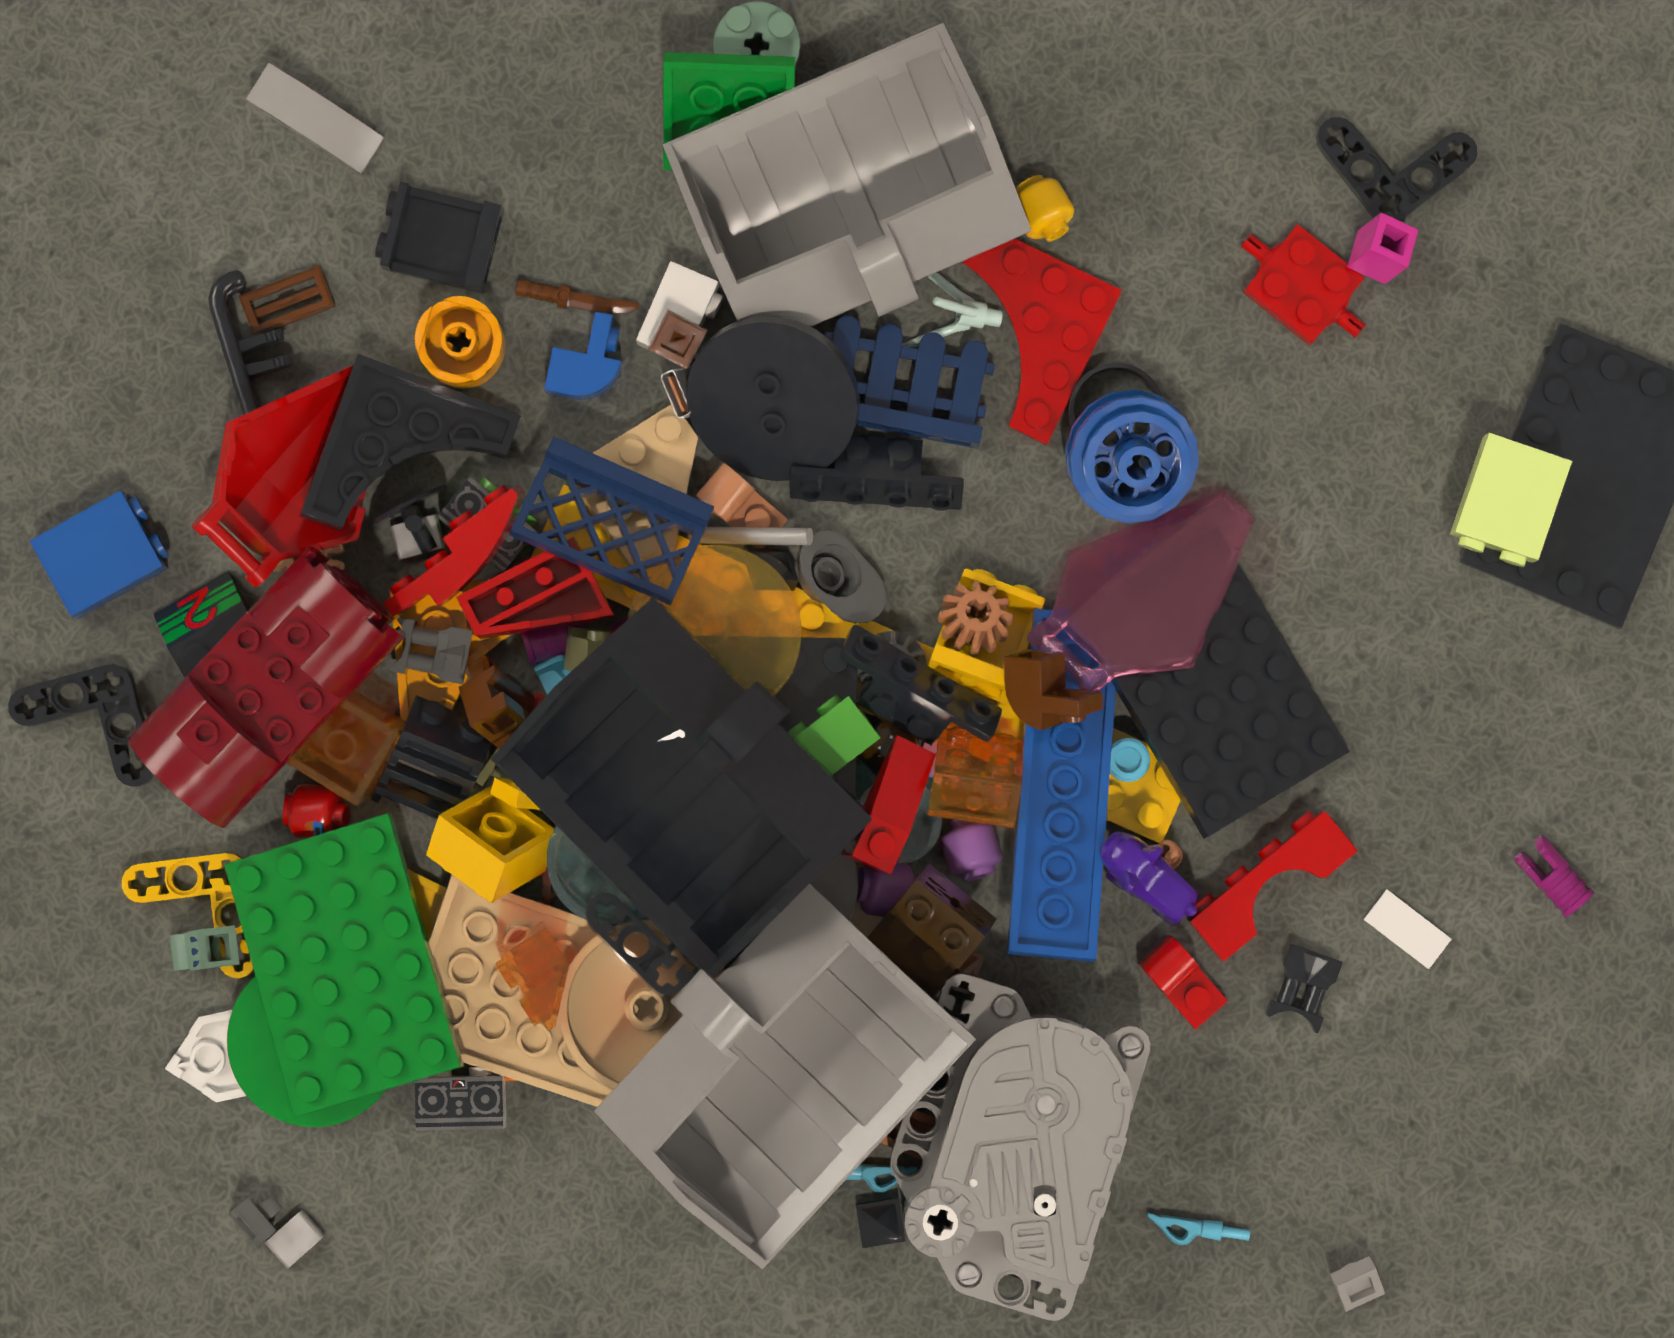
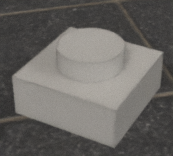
(1357, 1283)

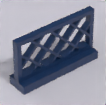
(619, 486)

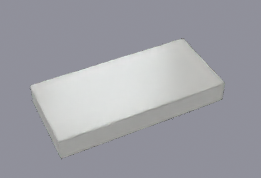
(1407, 929)

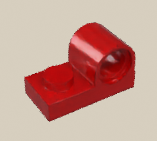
(1182, 982)

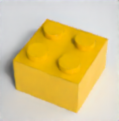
(490, 845)

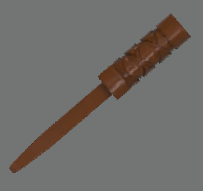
(565, 297)

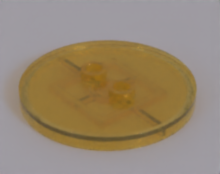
(737, 612)

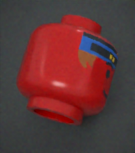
(314, 811)

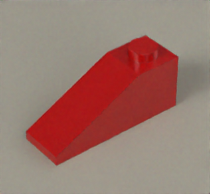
(892, 806)

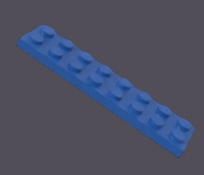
(1062, 829)

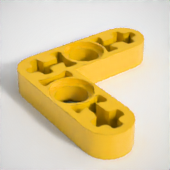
(219, 893)

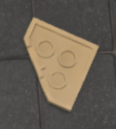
(657, 449)

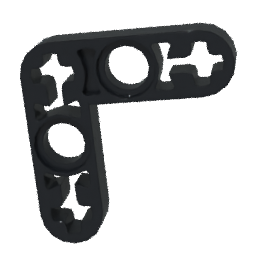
(1400, 184)
(107, 705)
(657, 955)

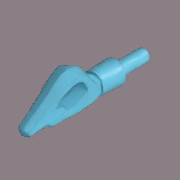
(871, 1171)
(1205, 1228)

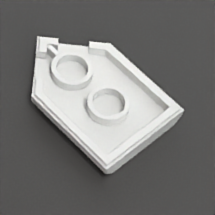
(205, 1060)

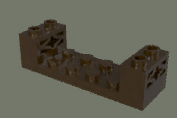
(932, 929)

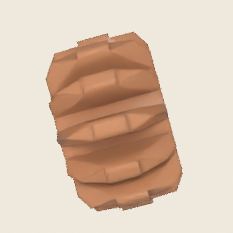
(972, 631)

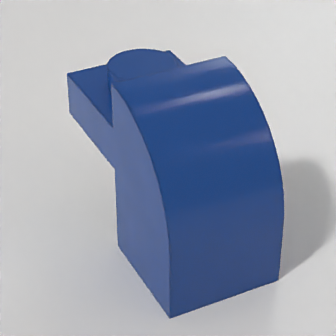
(589, 374)

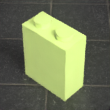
(1510, 499)

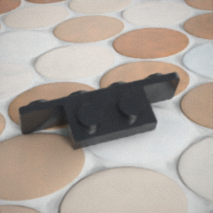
(878, 473)
(914, 693)

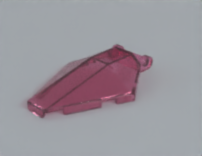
(1146, 591)

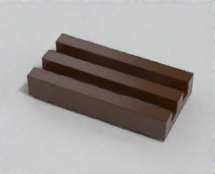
(292, 317)

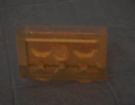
(977, 778)

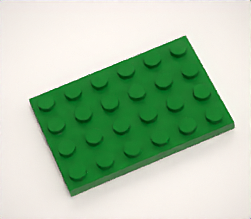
(343, 965)

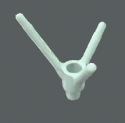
(968, 312)

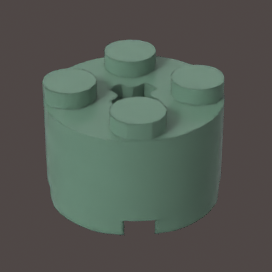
(760, 23)

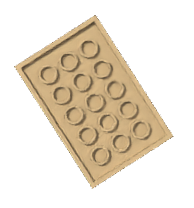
(482, 1007)

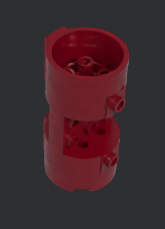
(266, 688)

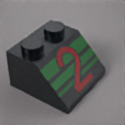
(201, 620)

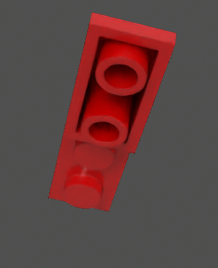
(473, 545)

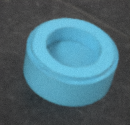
(1129, 760)

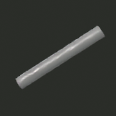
(757, 536)

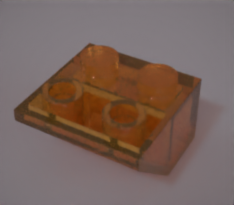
(539, 970)

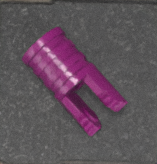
(546, 643)
(1561, 883)

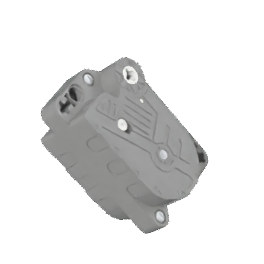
(1022, 1136)

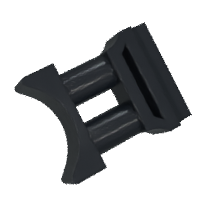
(1309, 968)

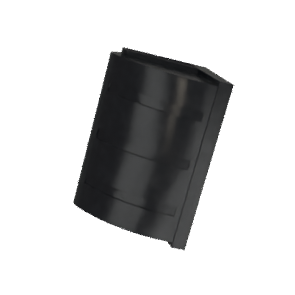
(691, 828)

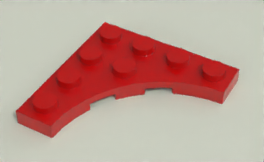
(1056, 325)

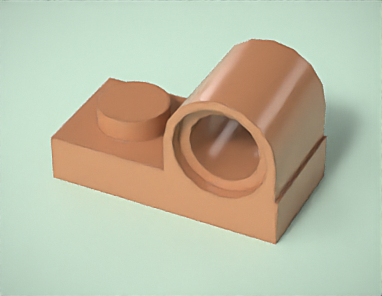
(738, 502)

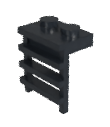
(441, 744)

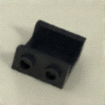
(439, 237)

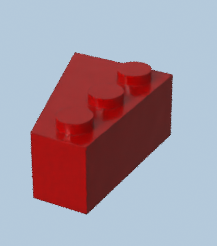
(535, 597)

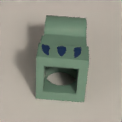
(202, 948)

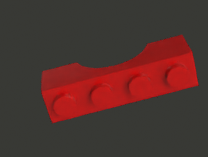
(1314, 847)

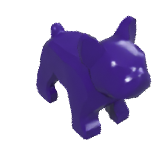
(1148, 877)

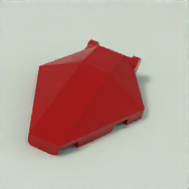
(266, 476)

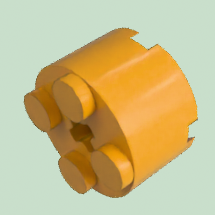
(449, 320)

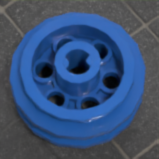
(1159, 479)

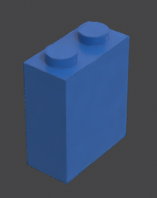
(100, 553)

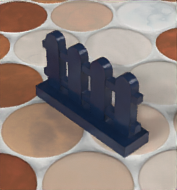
(922, 398)

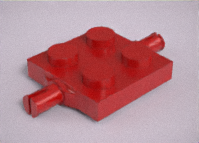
(1303, 285)

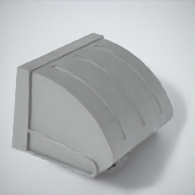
(849, 185)
(782, 1076)

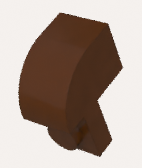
(1039, 692)

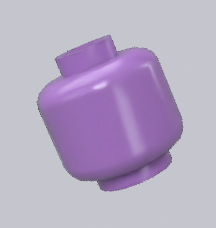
(971, 850)
(881, 891)

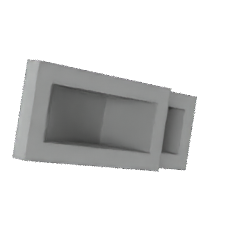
(314, 118)

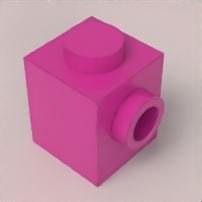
(1383, 248)

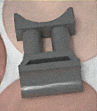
(450, 656)

